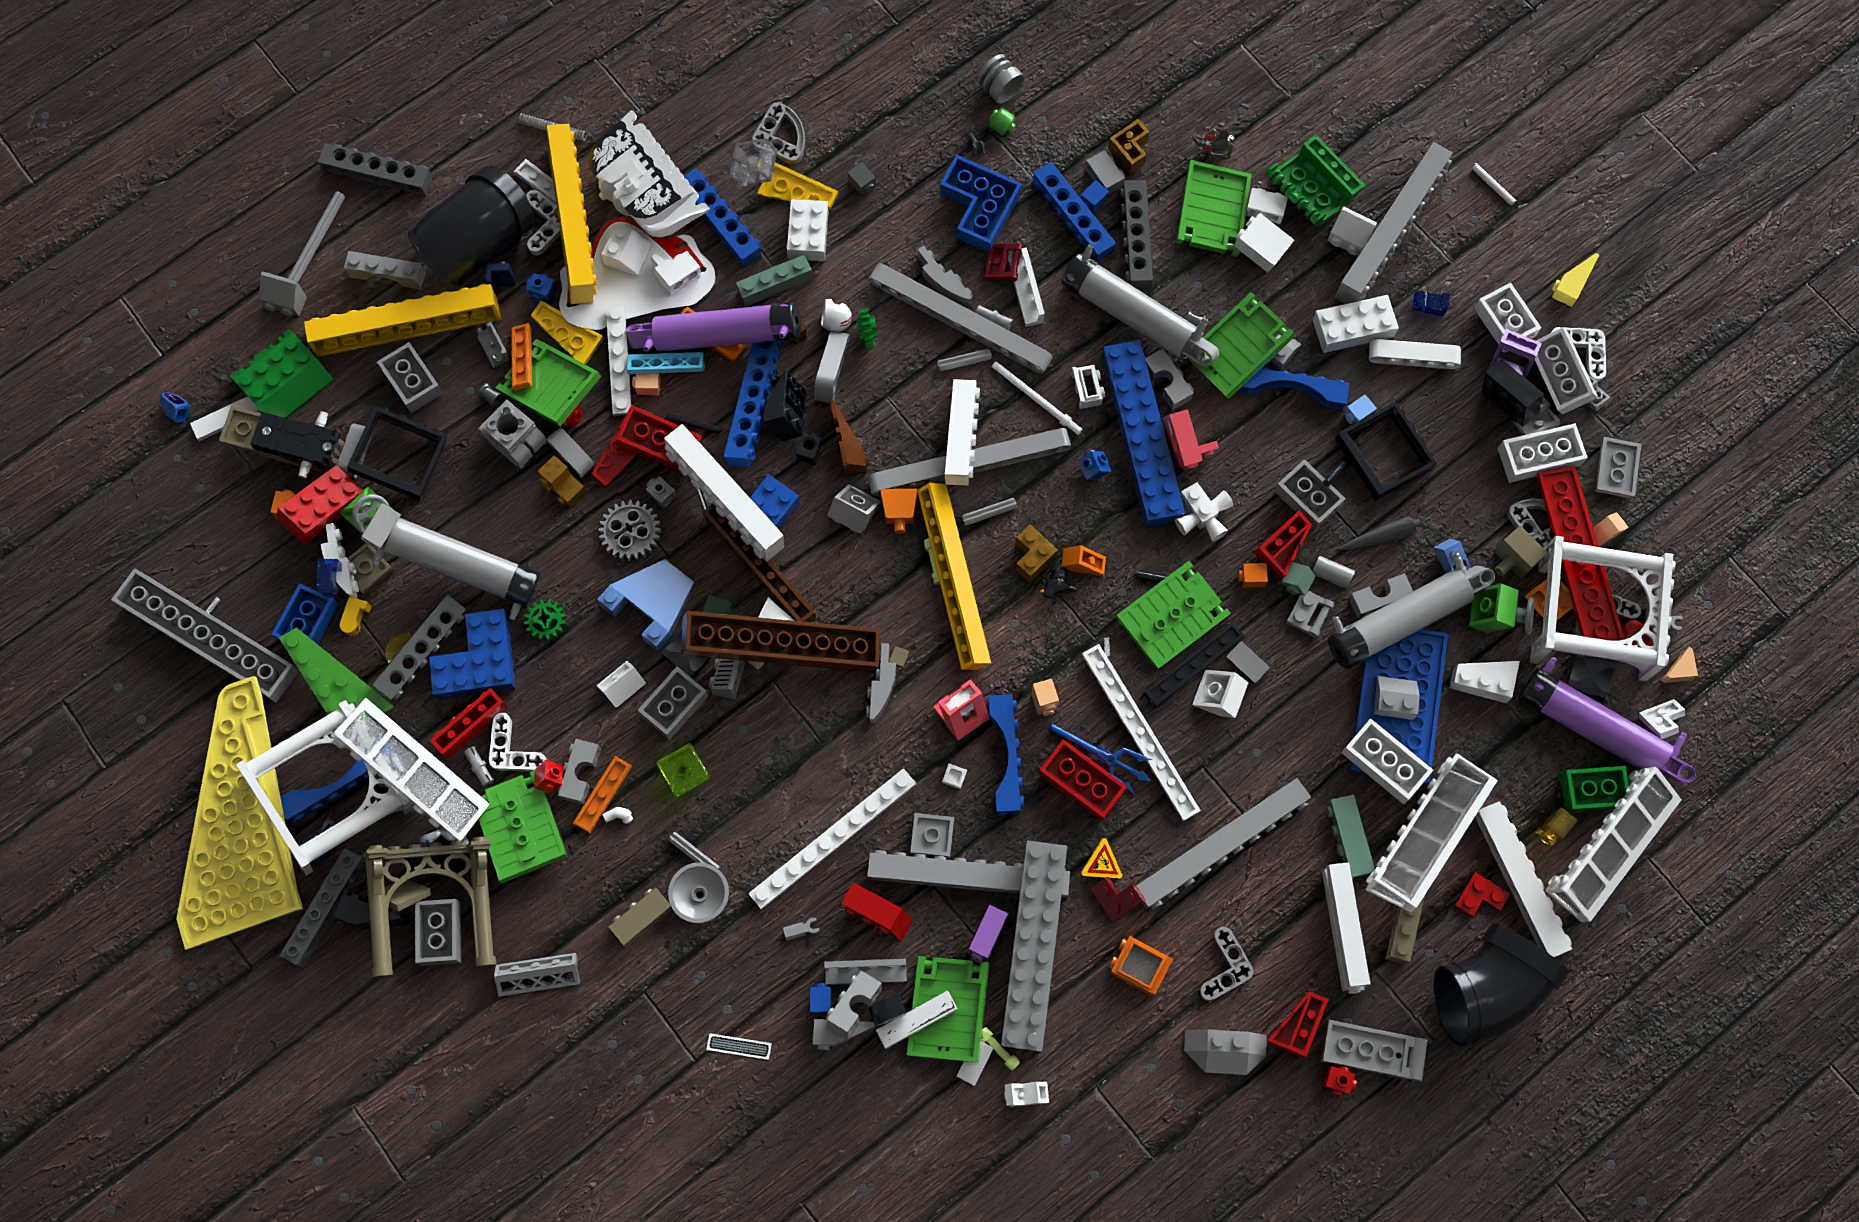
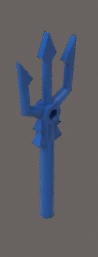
(1105, 756)

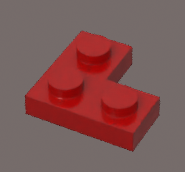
(1480, 890)

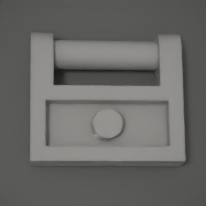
(1304, 609)

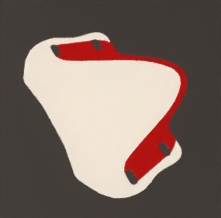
(638, 293)

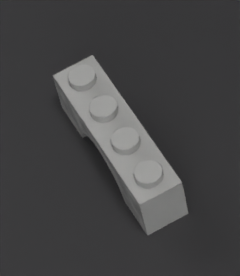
(365, 266)

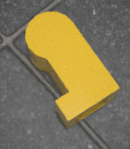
(352, 616)

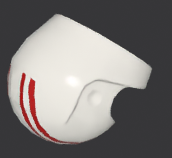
(835, 316)

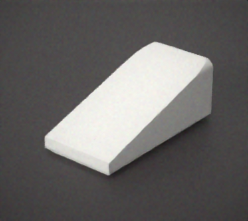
(971, 1071)

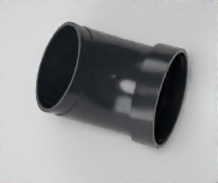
(473, 225)
(1495, 986)

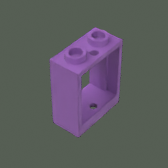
(1520, 345)
(987, 934)

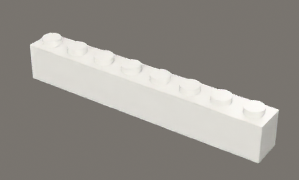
(1522, 880)

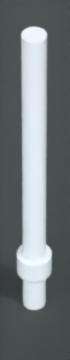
(1065, 420)

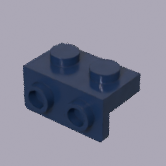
(499, 275)

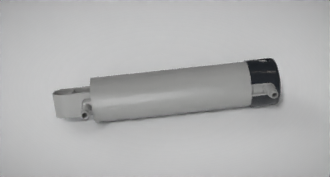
(1137, 309)
(460, 562)
(1408, 614)

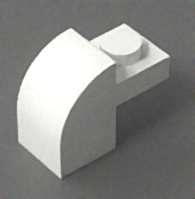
(1026, 1094)

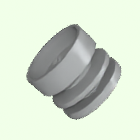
(1000, 79)

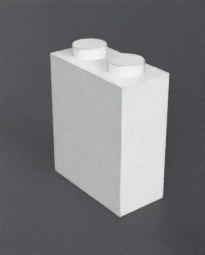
(1263, 242)

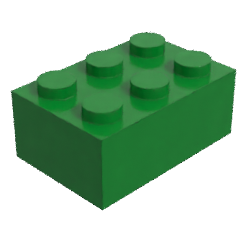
(1593, 788)

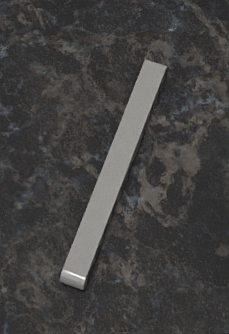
(960, 318)
(985, 459)

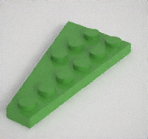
(327, 676)

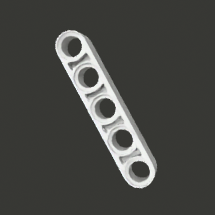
(1415, 354)

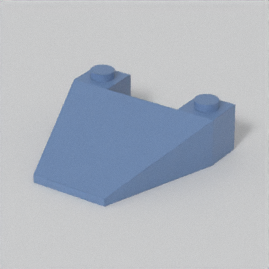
(657, 593)

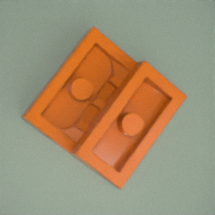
(1539, 593)

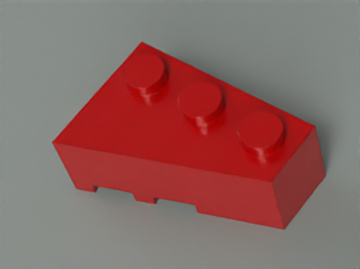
(1300, 1027)

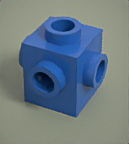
(541, 288)
(1094, 465)

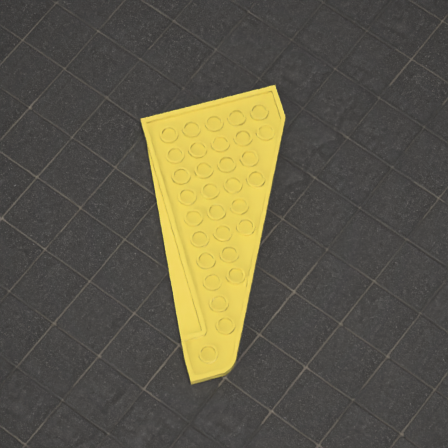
(237, 859)

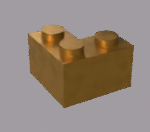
(1127, 146)
(558, 480)
(1037, 553)

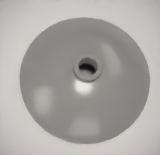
(695, 879)

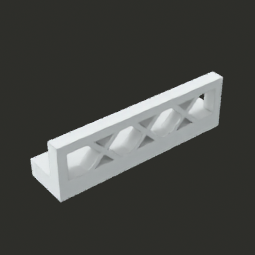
(1028, 291)

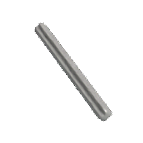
(316, 236)

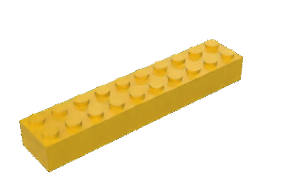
(571, 214)
(402, 320)

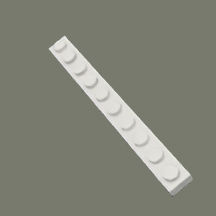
(1141, 732)
(832, 839)

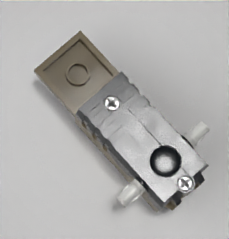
(284, 439)

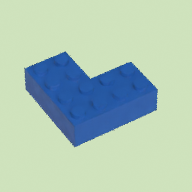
(988, 199)
(482, 667)

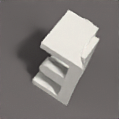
(1080, 388)

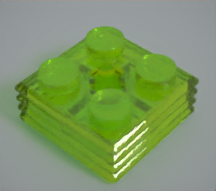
(686, 758)

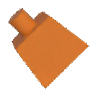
(899, 507)

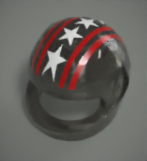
(1218, 144)

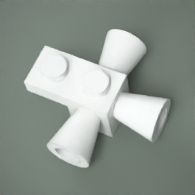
(1203, 511)

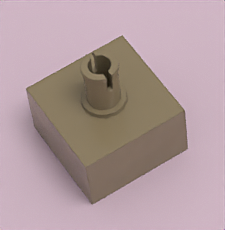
(1519, 553)

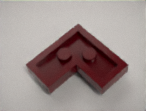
(1114, 902)

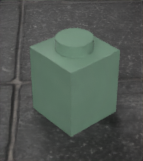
(1298, 579)

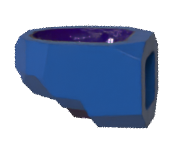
(174, 407)

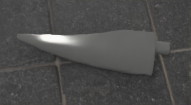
(1387, 533)

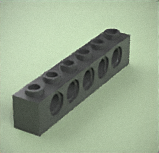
(365, 171)
(1137, 191)
(383, 684)
(323, 908)

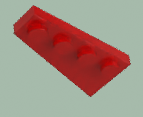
(613, 461)

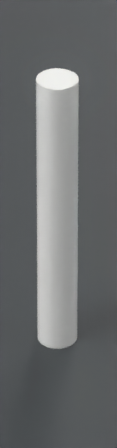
(1493, 184)

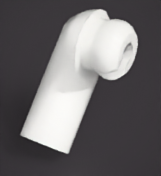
(620, 813)

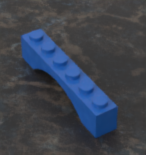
(1330, 393)
(1001, 715)
(299, 803)

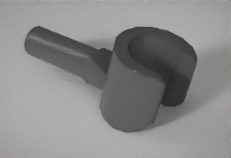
(977, 145)

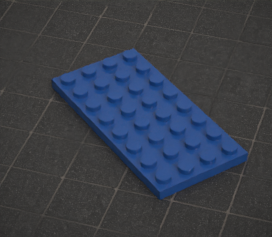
(1417, 659)

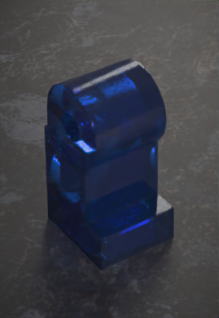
(1431, 303)
(327, 576)

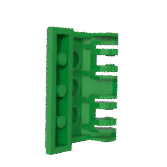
(1316, 181)
(282, 377)

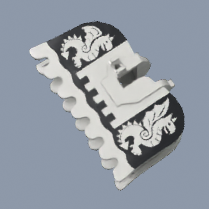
(643, 179)

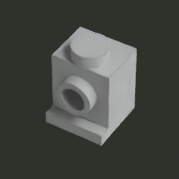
(664, 496)

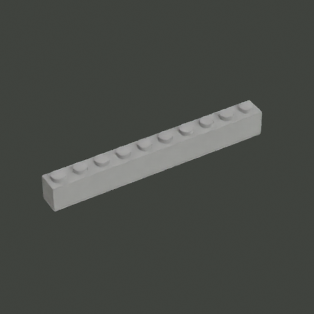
(1222, 843)
(949, 873)

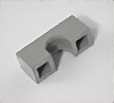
(1161, 365)
(1365, 602)
(582, 755)
(862, 989)

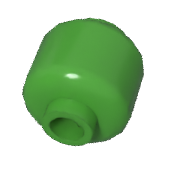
(1002, 121)

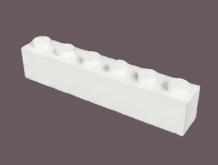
(961, 432)

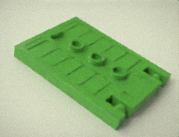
(1213, 207)
(1244, 344)
(557, 384)
(1172, 615)
(520, 828)
(960, 1031)

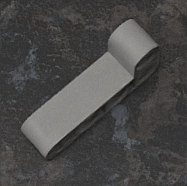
(831, 366)

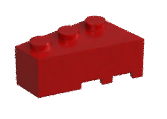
(1284, 544)
(877, 911)

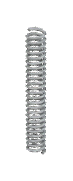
(533, 121)

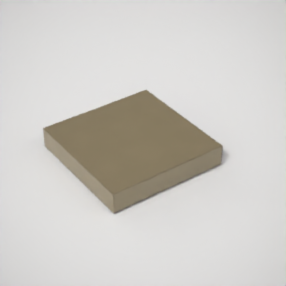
(366, 573)
(407, 894)

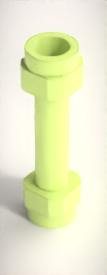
(935, 574)
(1011, 1061)

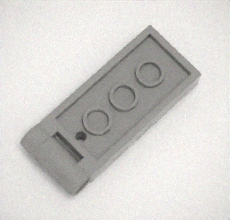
(1373, 1050)

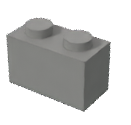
(1103, 169)

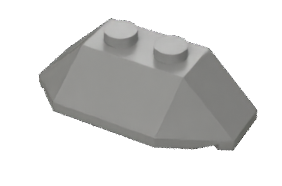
(1225, 1050)

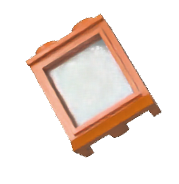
(1140, 965)

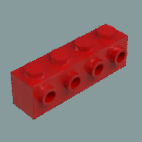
(468, 723)

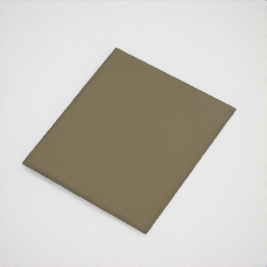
(899, 656)

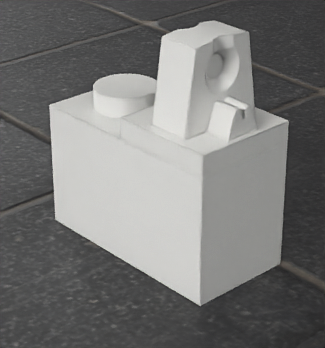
(677, 272)

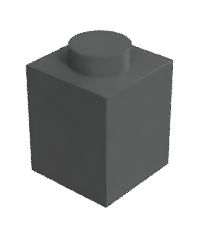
(861, 179)

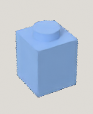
(1359, 410)

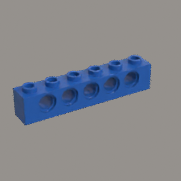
(1050, 175)
(743, 253)

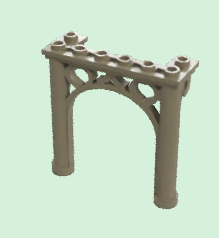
(477, 893)

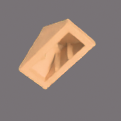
(1609, 528)
(1683, 669)

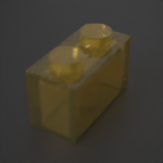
(1556, 826)

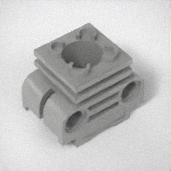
(515, 446)

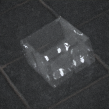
(757, 158)

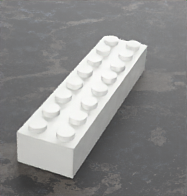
(724, 493)

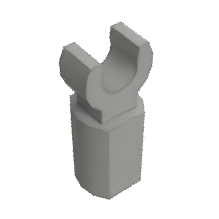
(799, 929)

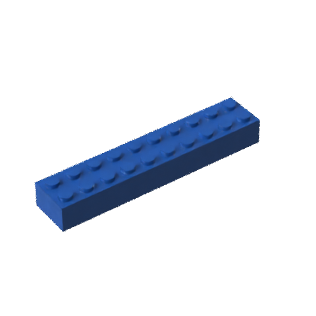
(1143, 433)

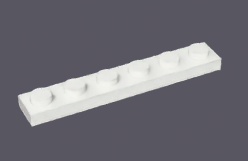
(618, 359)

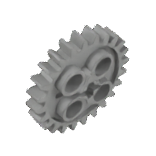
(638, 544)

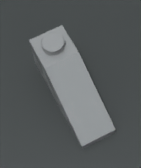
(825, 1037)

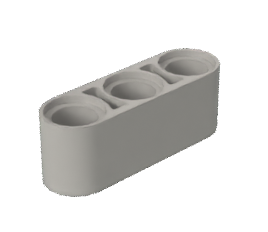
(350, 444)
(570, 452)

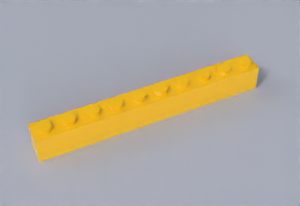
(954, 577)

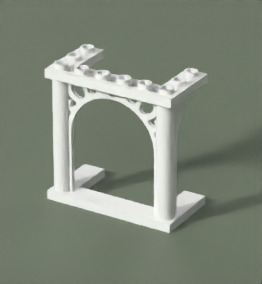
(1657, 575)
(359, 820)

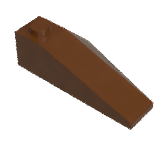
(851, 452)

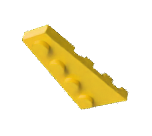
(576, 341)

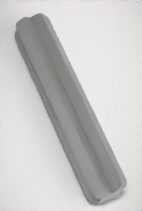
(964, 359)
(989, 511)
(690, 850)

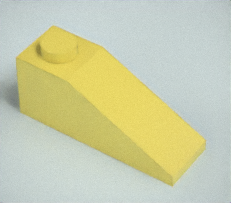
(1570, 286)

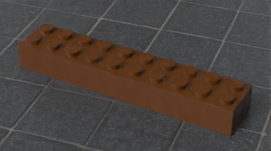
(780, 641)

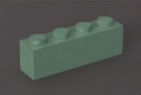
(774, 280)
(1350, 835)

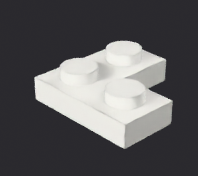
(1660, 718)

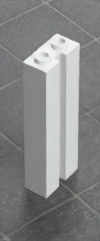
(1345, 928)

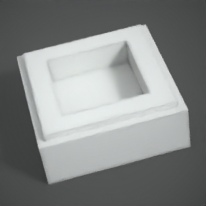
(954, 776)

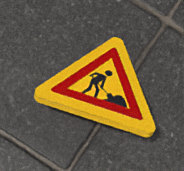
(1102, 862)

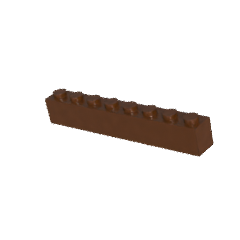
(763, 571)

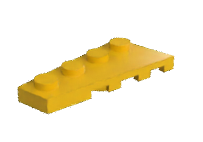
(791, 185)

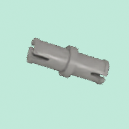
(995, 317)
(478, 766)

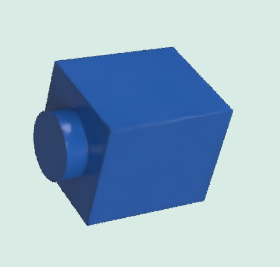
(1095, 196)
(820, 999)

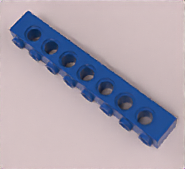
(768, 355)

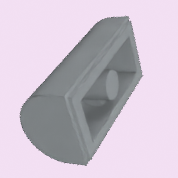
(1333, 572)

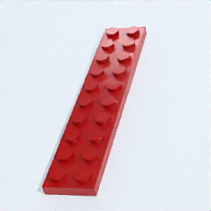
(1585, 581)

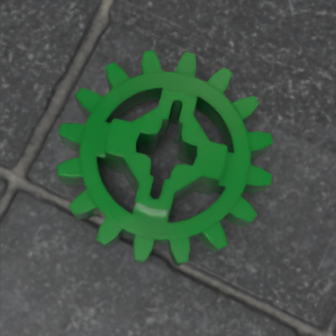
(866, 328)
(537, 621)

